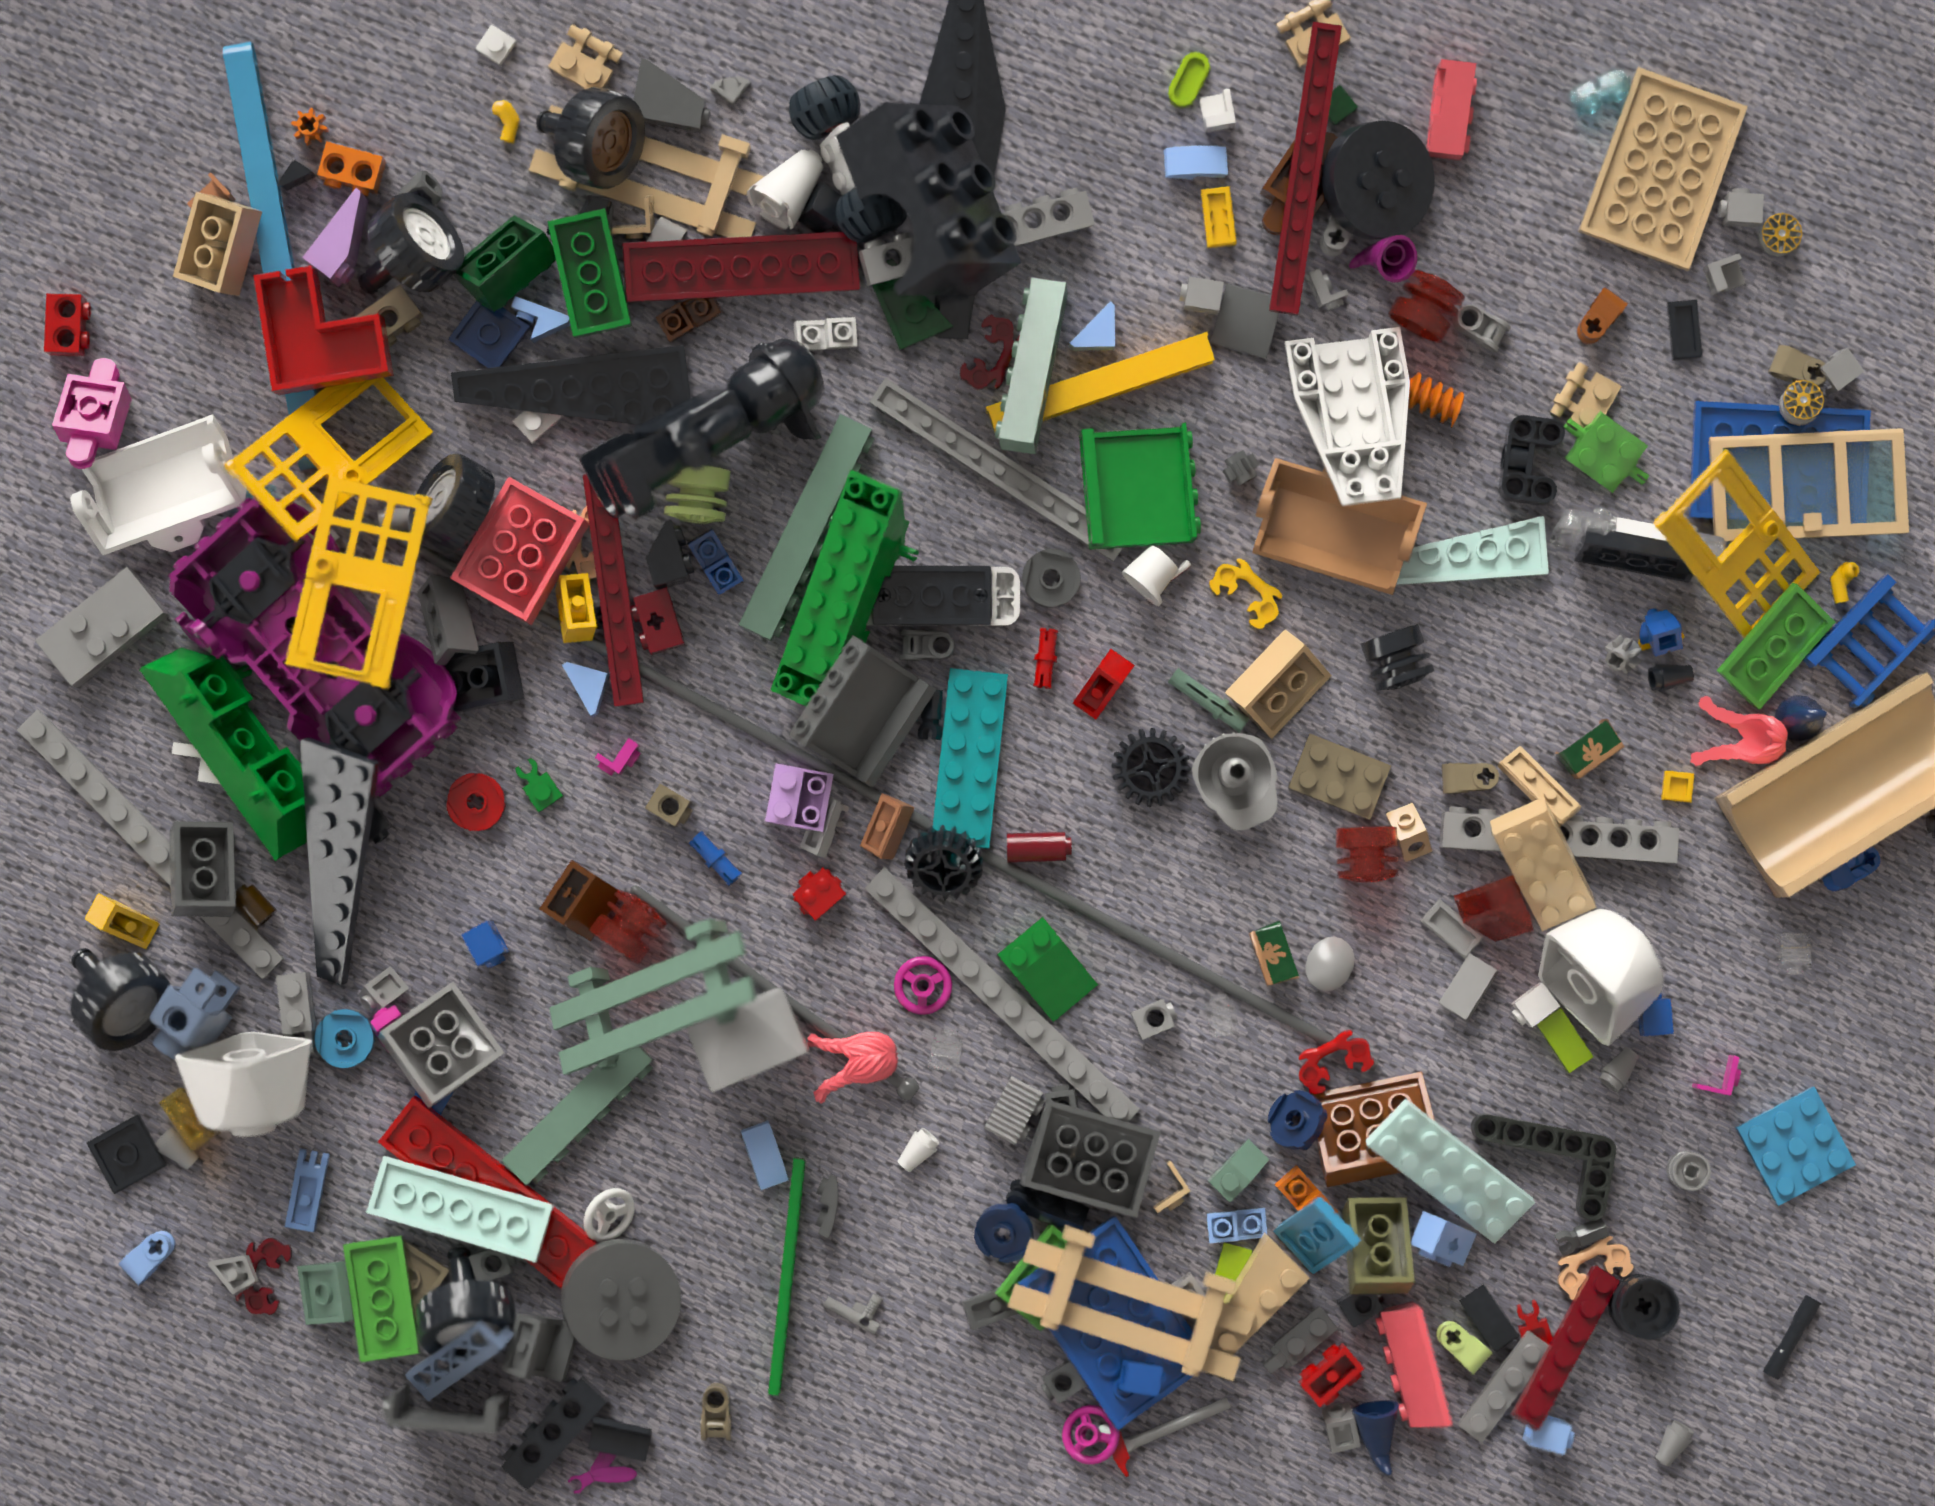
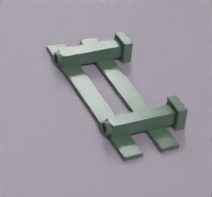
(595, 999)

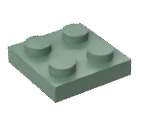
(325, 1293)

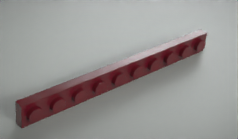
(1305, 168)

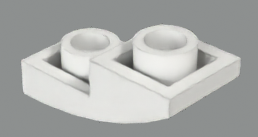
(827, 333)

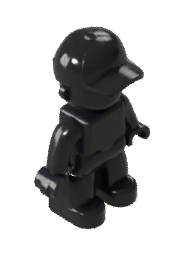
(772, 388)

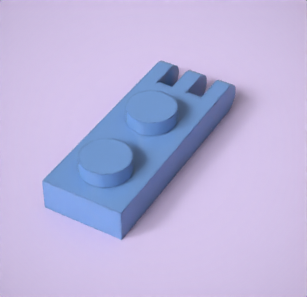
(307, 1191)

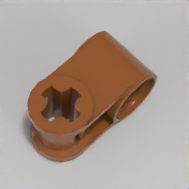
(1602, 313)

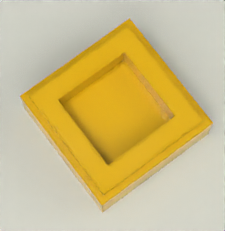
(1677, 786)

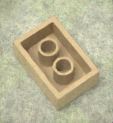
(217, 244)

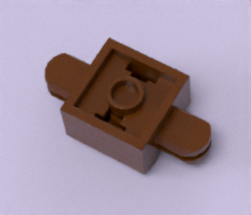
(1276, 188)

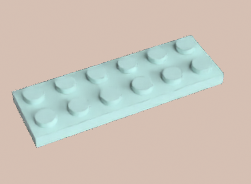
(1450, 1171)
(460, 1209)

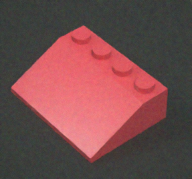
(520, 550)
(1413, 1366)

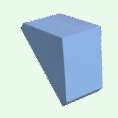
(1098, 333)
(589, 685)

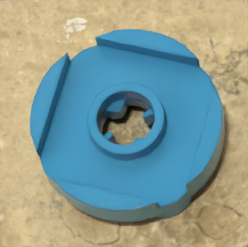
(357, 1027)

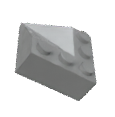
(440, 1044)

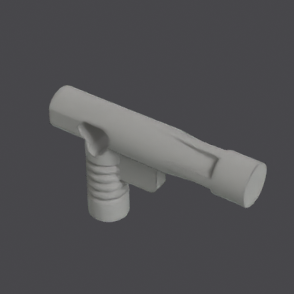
(857, 1312)

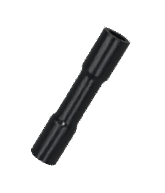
(1800, 1322)

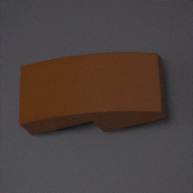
(688, 316)

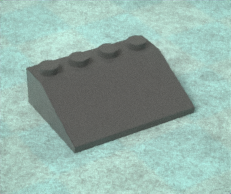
(1090, 1158)

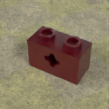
(670, 634)

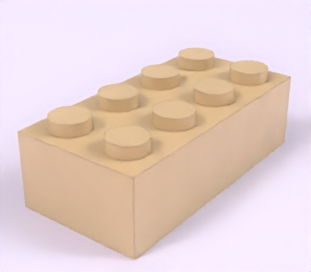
(1542, 864)

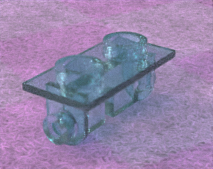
(1589, 99)

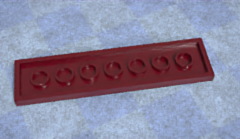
(740, 266)

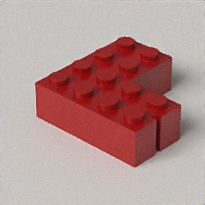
(306, 349)

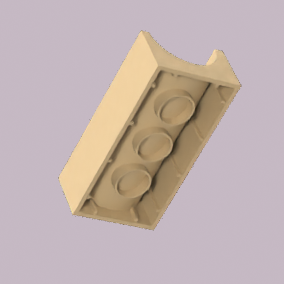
(1839, 789)

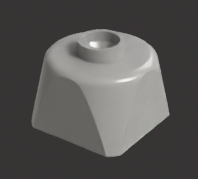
(757, 1040)

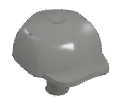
(1237, 780)

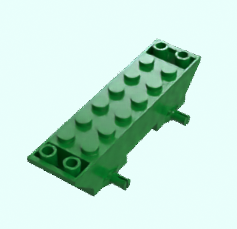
(854, 559)
(213, 712)

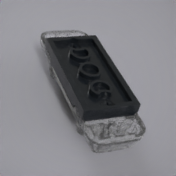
(1624, 544)

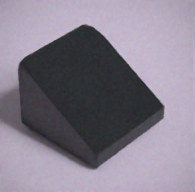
(295, 175)

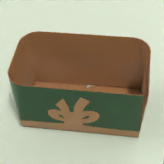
(1591, 750)
(1273, 954)

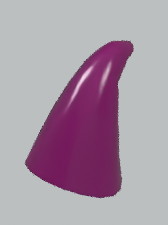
(1392, 257)

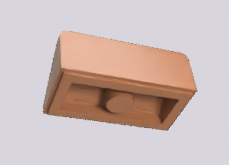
(887, 827)

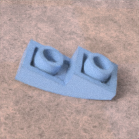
(1194, 161)
(764, 1155)
(1236, 1225)

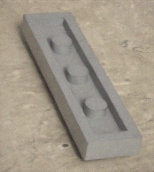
(1503, 1387)

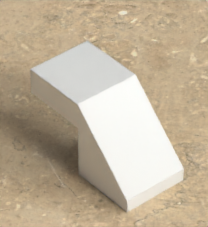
(205, 773)

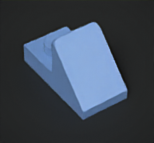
(547, 319)

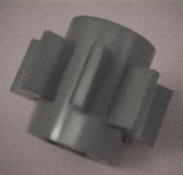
(1241, 468)

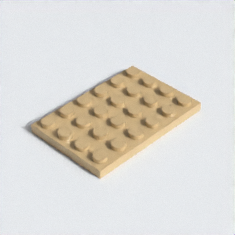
(1662, 169)

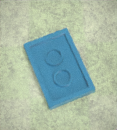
(1317, 1235)

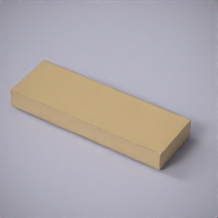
(1538, 783)

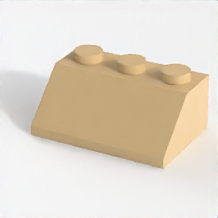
(1278, 683)

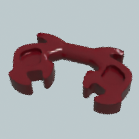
(979, 376)
(270, 1250)

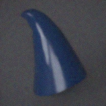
(1801, 717)
(1376, 1426)

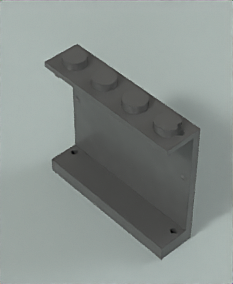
(490, 1422)

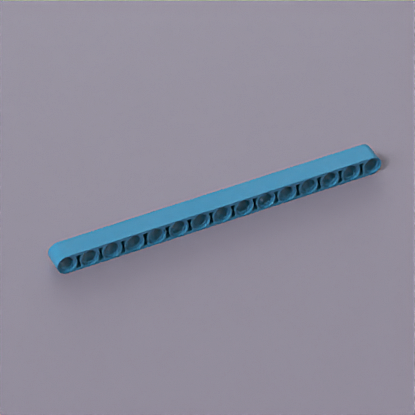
(261, 177)

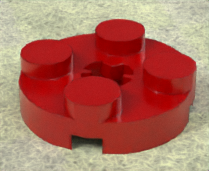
(479, 785)

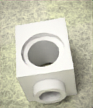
(1534, 1005)

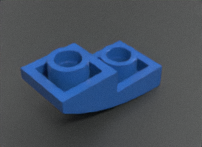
(715, 561)

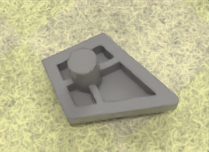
(235, 1273)

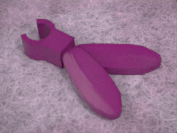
(602, 1472)

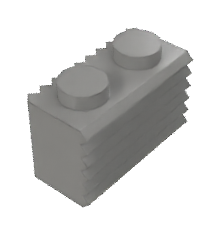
(1014, 1110)

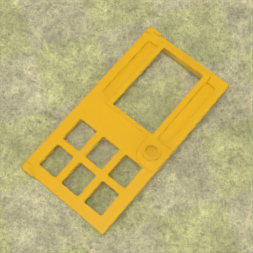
(314, 442)
(1722, 572)
(358, 573)

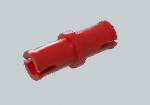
(1045, 658)

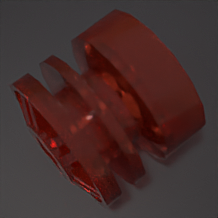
(1429, 300)
(1366, 853)
(628, 926)

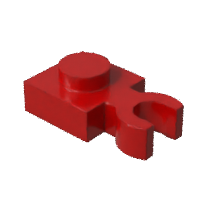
(1537, 1327)

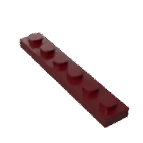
(1565, 1348)

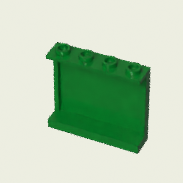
(1139, 487)

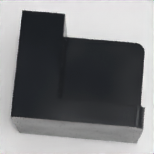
(820, 209)

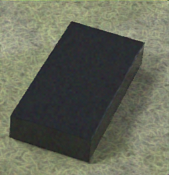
(1684, 329)

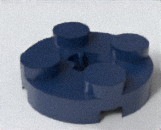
(1311, 1124)
(1006, 1217)

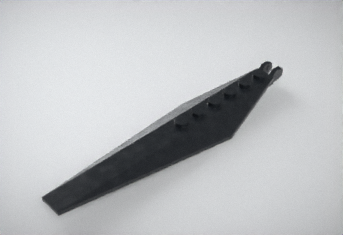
(968, 77)

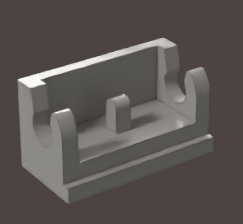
(1468, 987)

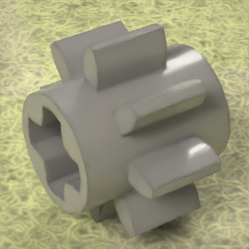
(1623, 654)

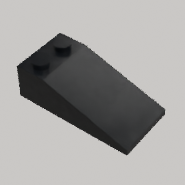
(486, 677)

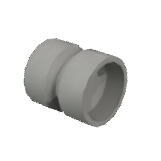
(1688, 1170)

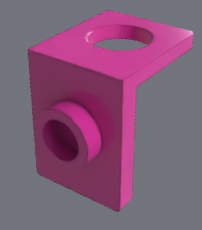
(1731, 1078)

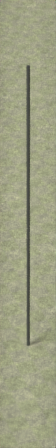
(925, 823)

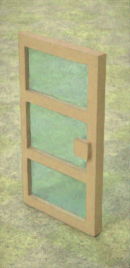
(1819, 482)

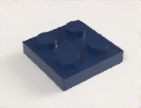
(489, 335)

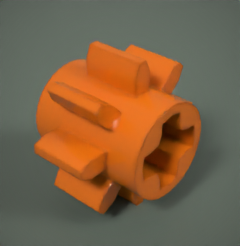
(303, 131)

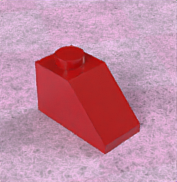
(1103, 684)

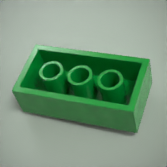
(589, 273)

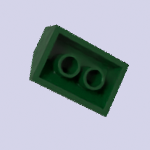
(505, 262)

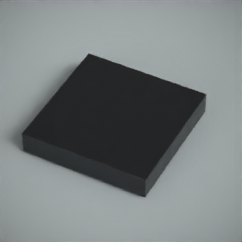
(126, 1154)

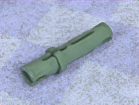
(1234, 719)

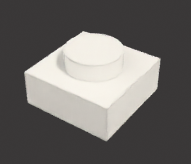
(496, 45)

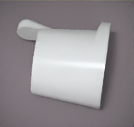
(1153, 573)

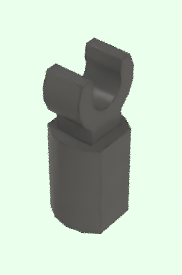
(1581, 1236)

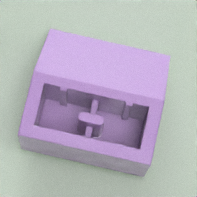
(799, 797)

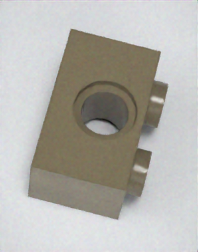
(400, 303)

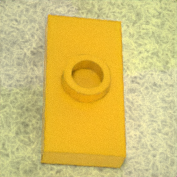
(1218, 217)

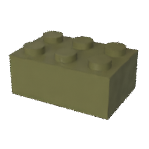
(1384, 1255)

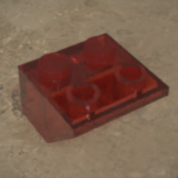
(1495, 909)

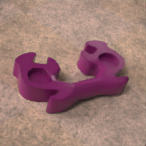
(200, 634)

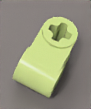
(1465, 1348)

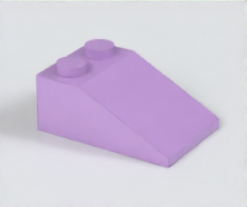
(338, 245)

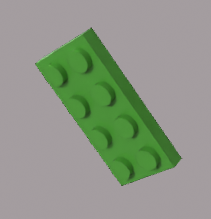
(1776, 646)
(381, 1298)

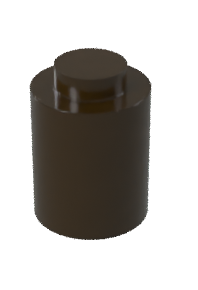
(253, 906)

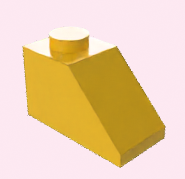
(121, 921)

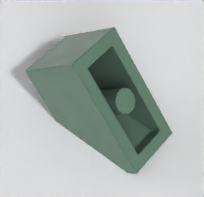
(1238, 1170)

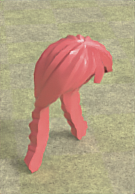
(1762, 737)
(870, 1058)

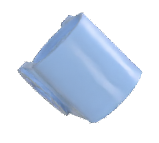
(144, 1259)

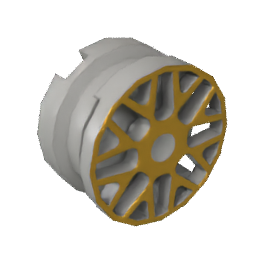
(1779, 234)
(1801, 402)

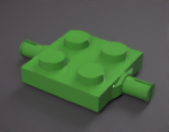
(1606, 451)

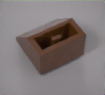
(579, 899)

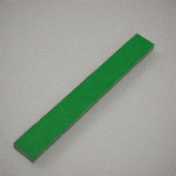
(787, 1273)

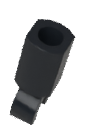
(931, 715)

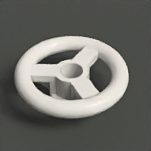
(606, 1213)

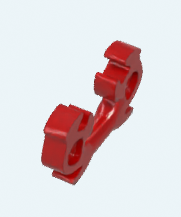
(1311, 1073)

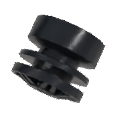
(1397, 658)
(1658, 1314)

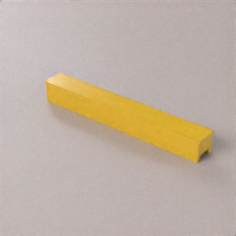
(1121, 377)

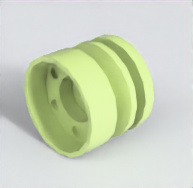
(697, 495)

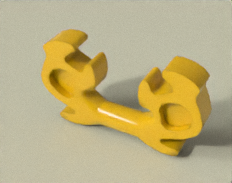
(1266, 609)

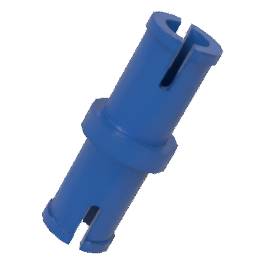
(715, 858)

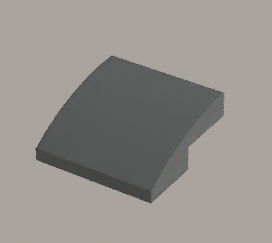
(1245, 321)

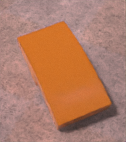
(1299, 1189)

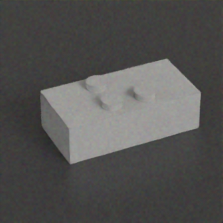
(102, 627)

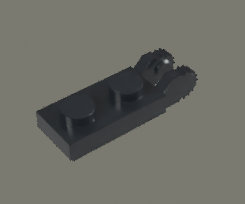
(1047, 1206)

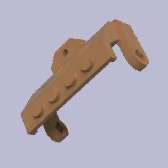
(1315, 532)

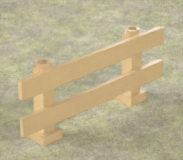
(708, 218)
(1071, 1265)

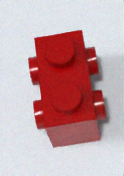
(1330, 1374)

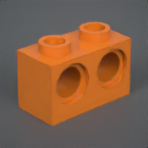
(354, 162)

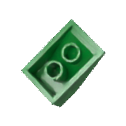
(1047, 969)

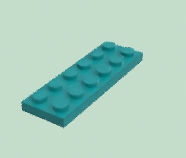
(970, 753)

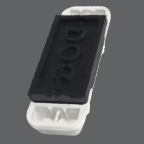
(948, 596)

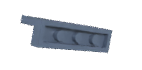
(458, 1365)

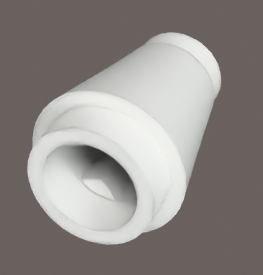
(918, 1149)

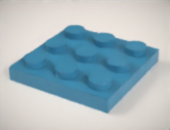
(1795, 1146)

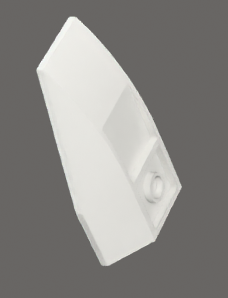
(1355, 410)

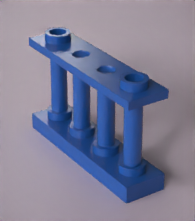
(1861, 614)

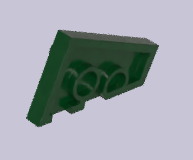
(909, 316)

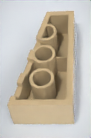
(1261, 1287)

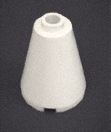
(787, 189)

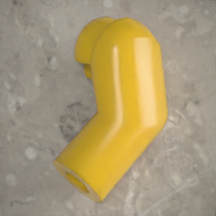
(510, 119)
(1841, 579)

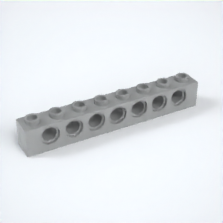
(1078, 217)
(1663, 849)

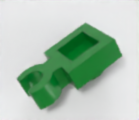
(541, 789)

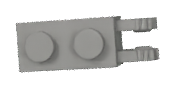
(297, 1005)

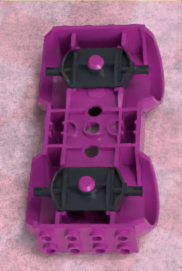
(246, 589)

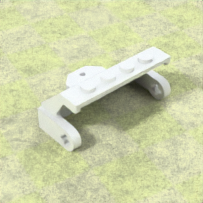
(159, 489)

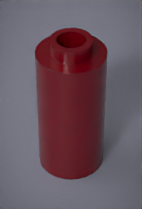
(1038, 847)

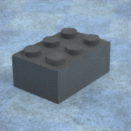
(202, 869)

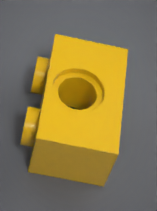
(575, 608)

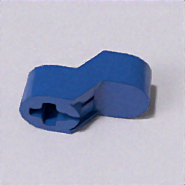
(1862, 866)

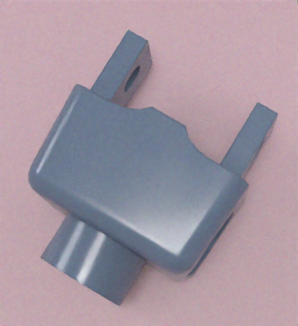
(191, 1017)

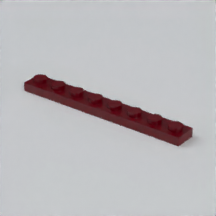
(614, 602)

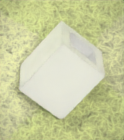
(1218, 112)

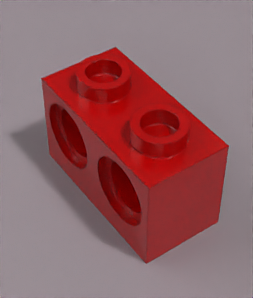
(57, 325)

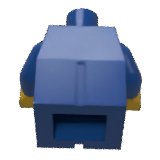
(1660, 632)

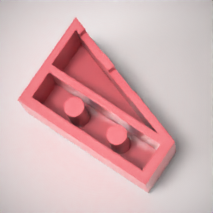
(1451, 109)

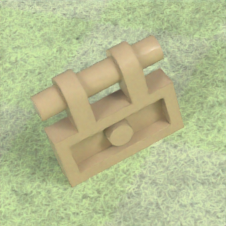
(1299, 43)
(581, 68)
(1597, 396)

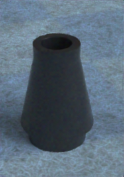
(1667, 676)

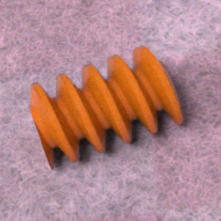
(1434, 399)

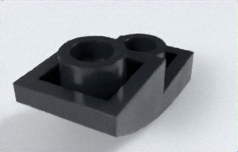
(1489, 1318)

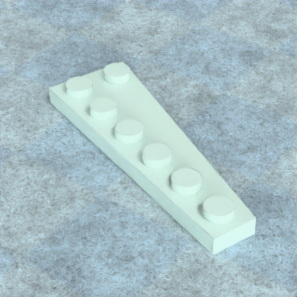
(1488, 554)

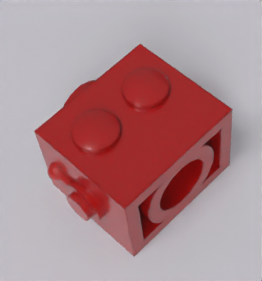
(818, 893)

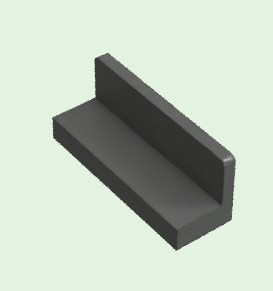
(447, 618)

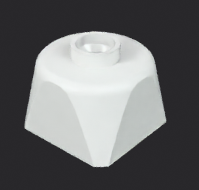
(1601, 972)
(247, 1081)

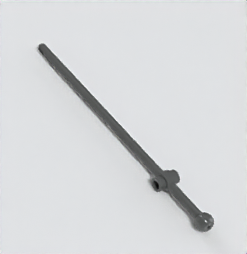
(905, 1087)

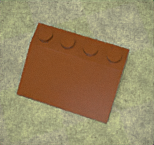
(1353, 1116)

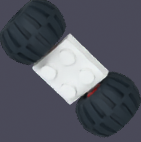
(825, 111)

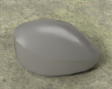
(1330, 963)

